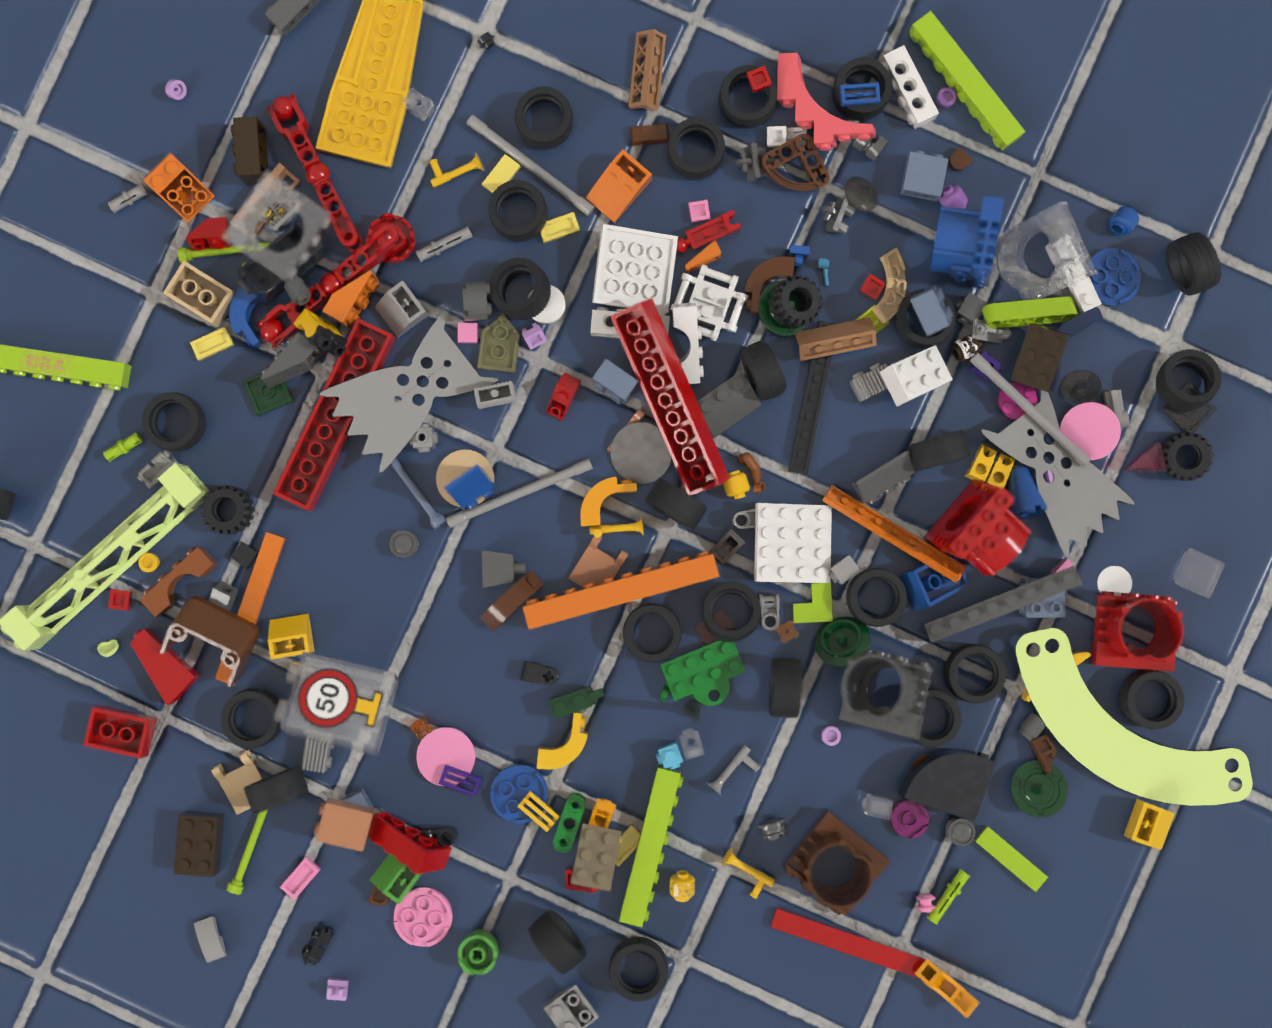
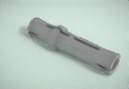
(444, 243)

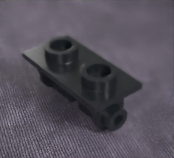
(312, 951)

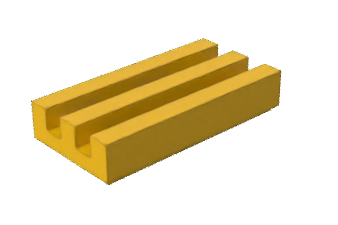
(551, 821)

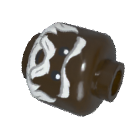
(966, 348)

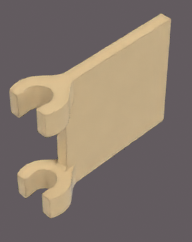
(235, 781)

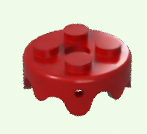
(400, 224)

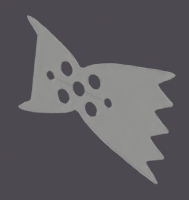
(392, 423)
(1069, 507)

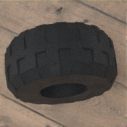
(763, 370)

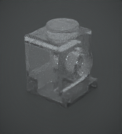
(424, 110)
(694, 750)

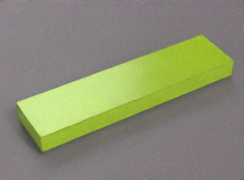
(1011, 858)

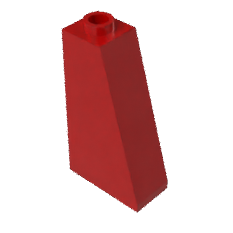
(167, 670)

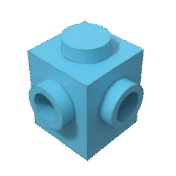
(669, 755)

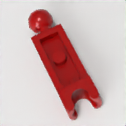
(708, 232)

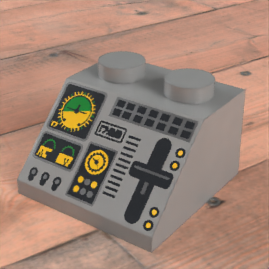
(279, 215)

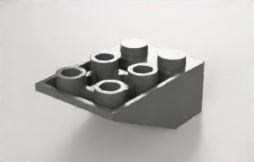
(294, 360)

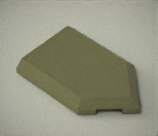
(499, 346)

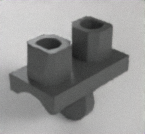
(750, 162)
(835, 213)

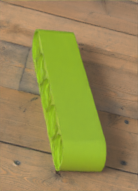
(1029, 311)

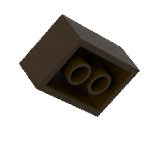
(249, 149)
(1040, 357)
(198, 844)

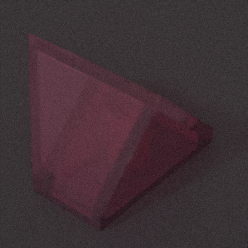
(1149, 461)

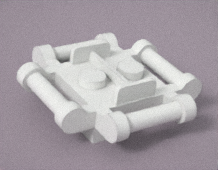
(713, 300)

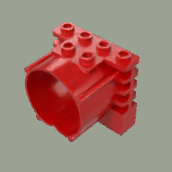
(980, 528)
(1108, 645)

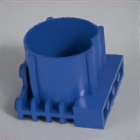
(967, 242)

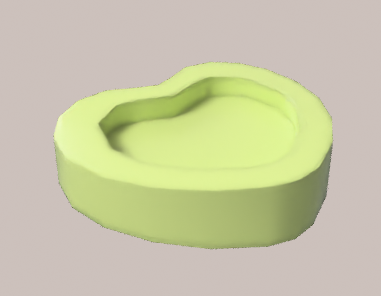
(108, 648)

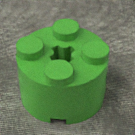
(484, 961)

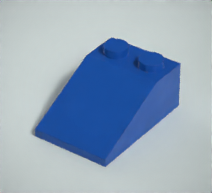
(471, 487)
(929, 587)

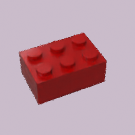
(120, 731)

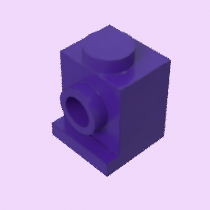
(994, 363)

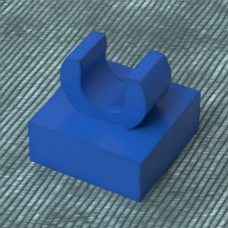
(799, 253)

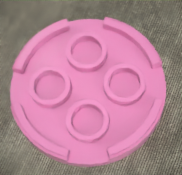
(1092, 429)
(445, 747)
(423, 917)

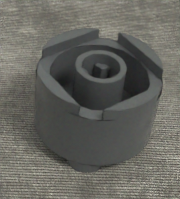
(475, 300)

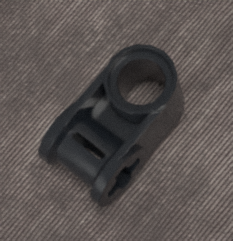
(535, 673)
(437, 833)

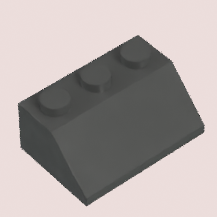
(728, 404)
(884, 478)

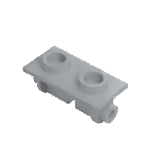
(983, 332)
(162, 463)

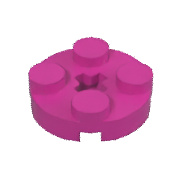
(1008, 407)

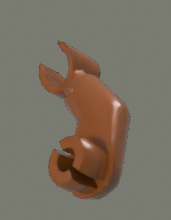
(754, 467)

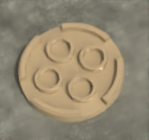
(457, 464)

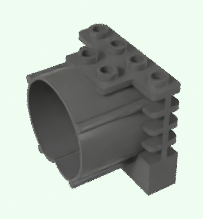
(907, 716)

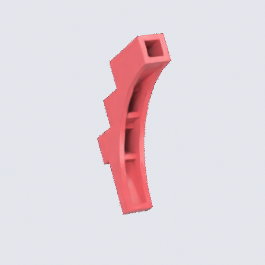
(827, 128)

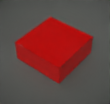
(759, 79)
(872, 287)
(120, 599)

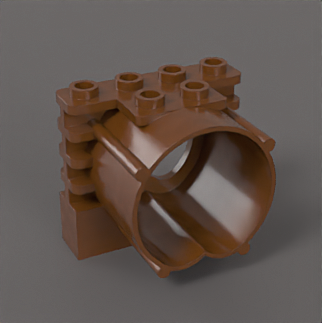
(829, 832)

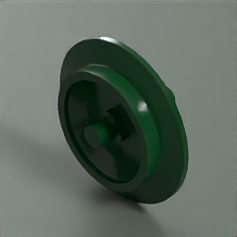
(767, 317)
(842, 641)
(1036, 792)

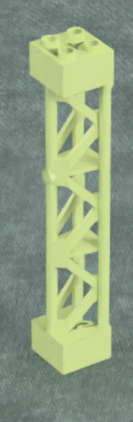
(25, 622)

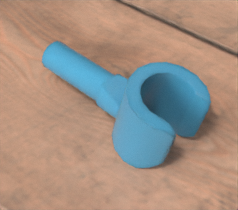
(824, 264)

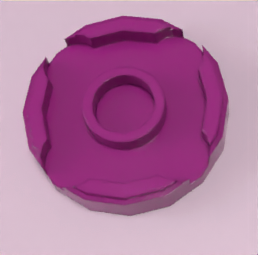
(909, 818)

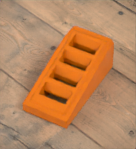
(706, 256)

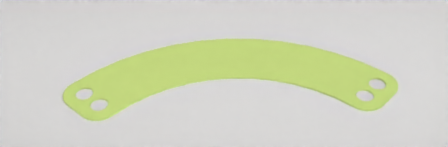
(1113, 750)

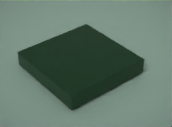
(264, 398)

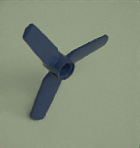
(1073, 327)

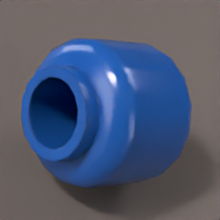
(1124, 221)

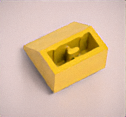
(290, 636)
(1149, 824)

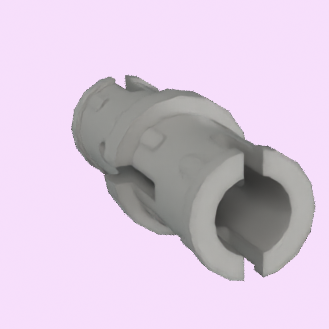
(127, 198)

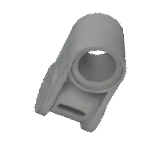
(749, 516)
(769, 609)

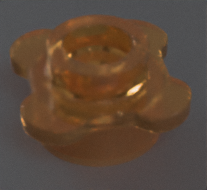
(782, 631)
(415, 727)

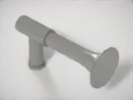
(741, 756)

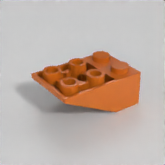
(619, 186)
(178, 187)
(349, 301)

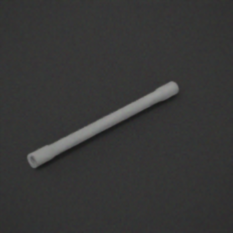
(578, 201)
(986, 368)
(463, 516)

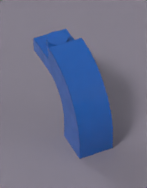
(240, 316)

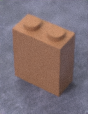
(343, 824)

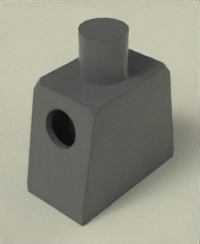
(500, 568)

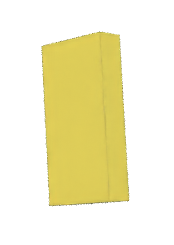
(503, 172)
(559, 227)
(212, 343)
(628, 843)

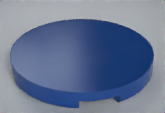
(1117, 276)
(510, 789)

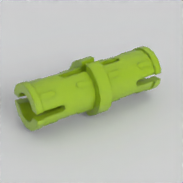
(123, 446)

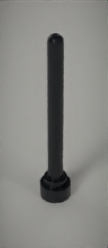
(692, 710)

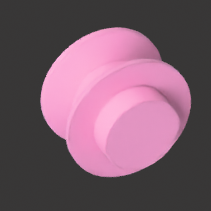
(925, 902)

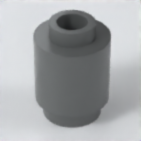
(297, 290)
(1032, 726)

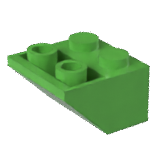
(394, 879)

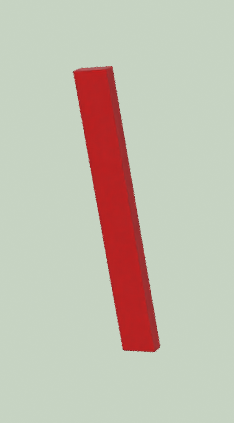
(846, 942)

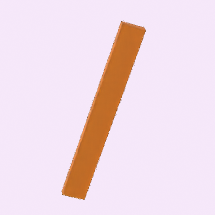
(894, 534)
(257, 587)

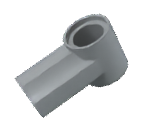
(1114, 401)

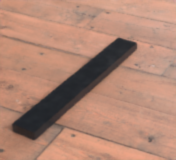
(809, 412)

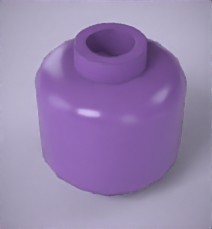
(953, 197)

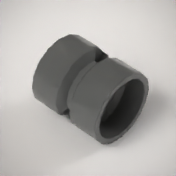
(871, 147)

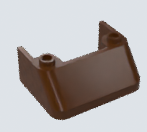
(218, 627)

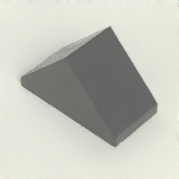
(727, 546)

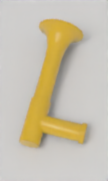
(443, 178)
(602, 529)
(763, 879)

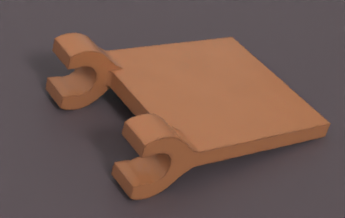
(596, 565)

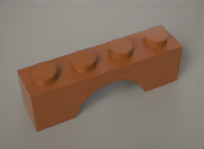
(161, 596)

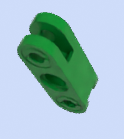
(564, 831)

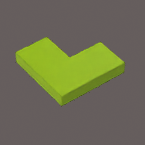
(819, 610)

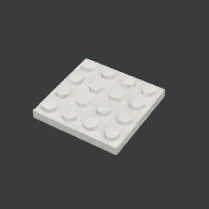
(634, 267)
(792, 543)

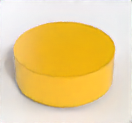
(149, 562)

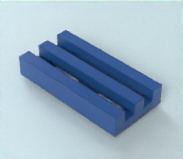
(854, 102)

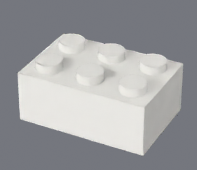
(916, 375)

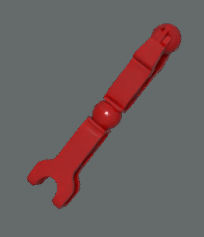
(317, 174)
(375, 250)

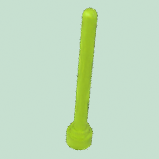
(186, 254)
(236, 885)

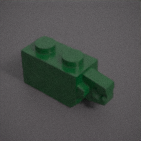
(574, 701)

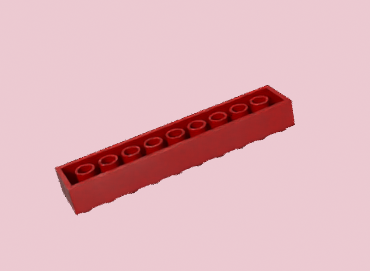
(670, 397)
(323, 433)

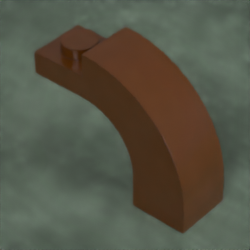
(769, 270)
(511, 600)

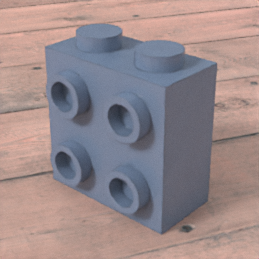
(924, 175)
(1049, 607)

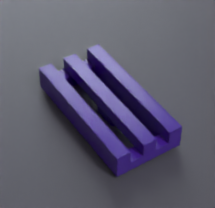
(463, 773)

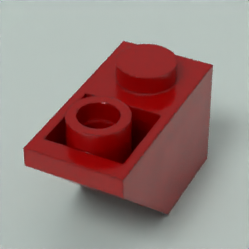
(209, 234)
(563, 396)

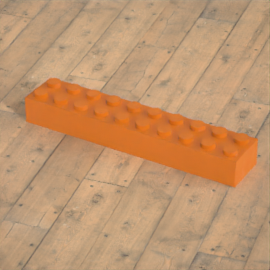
(621, 591)

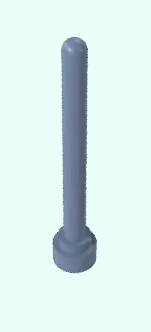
(436, 519)

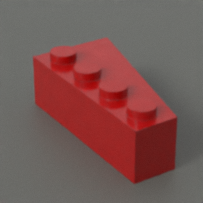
(407, 844)

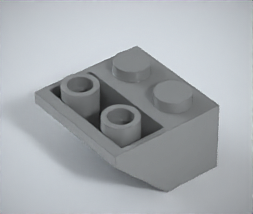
(401, 309)
(570, 1009)

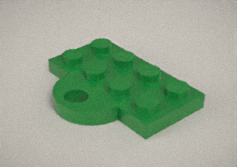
(703, 671)

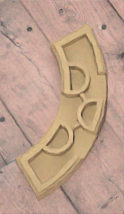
(895, 286)

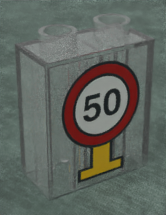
(337, 703)

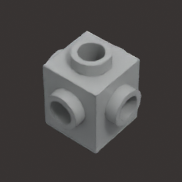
(431, 439)

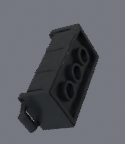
(264, 282)

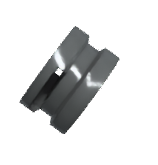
(404, 543)
(773, 828)
(960, 831)

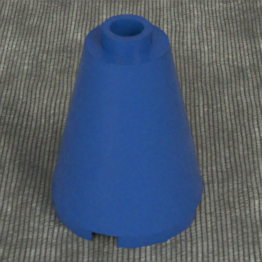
(1027, 498)

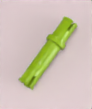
(948, 896)

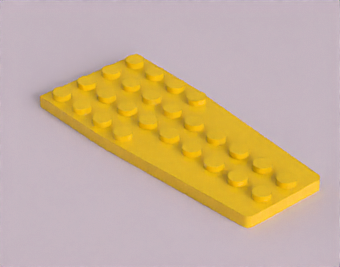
(372, 82)

